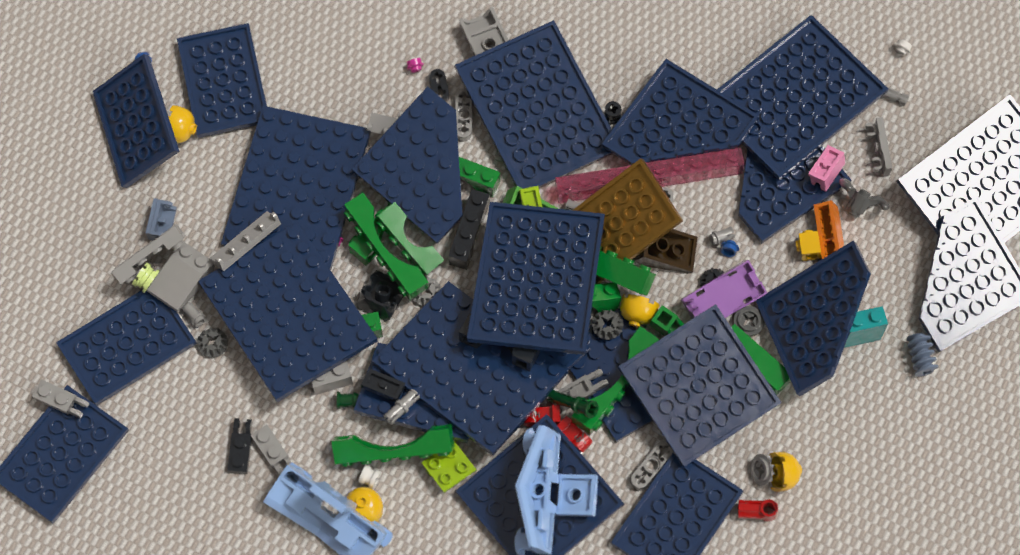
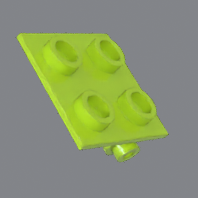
(449, 469)

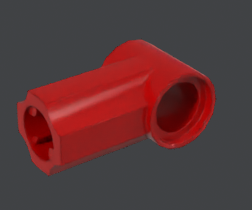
(754, 509)

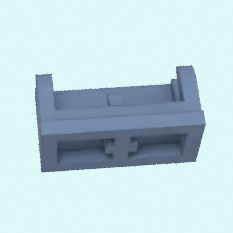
(160, 218)

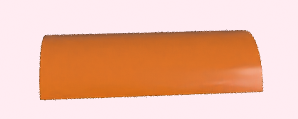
(828, 227)

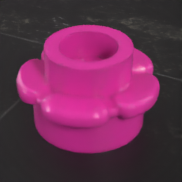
(414, 65)

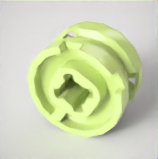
(145, 277)

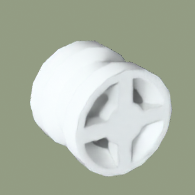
(369, 477)

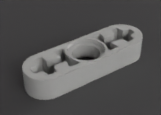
(467, 121)
(638, 473)

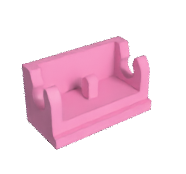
(827, 167)

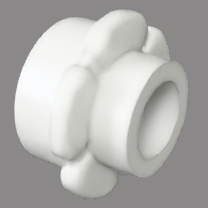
(903, 47)

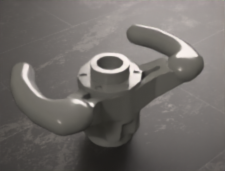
(861, 199)

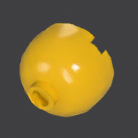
(182, 123)
(638, 309)
(786, 471)
(368, 503)

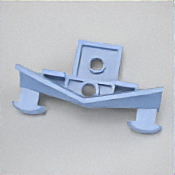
(301, 501)
(537, 510)

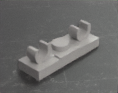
(880, 147)

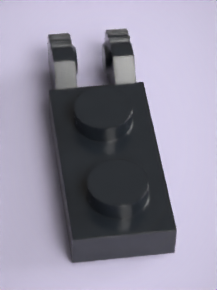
(240, 448)

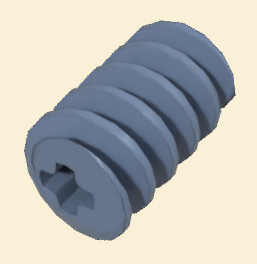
(921, 354)

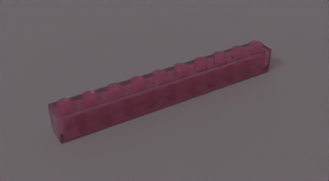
(666, 172)

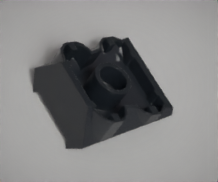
(380, 296)

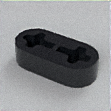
(442, 85)

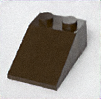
(671, 252)

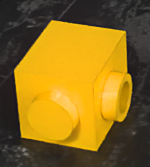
(809, 245)

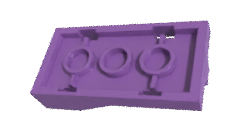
(726, 291)

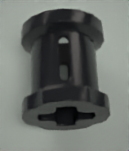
(616, 109)

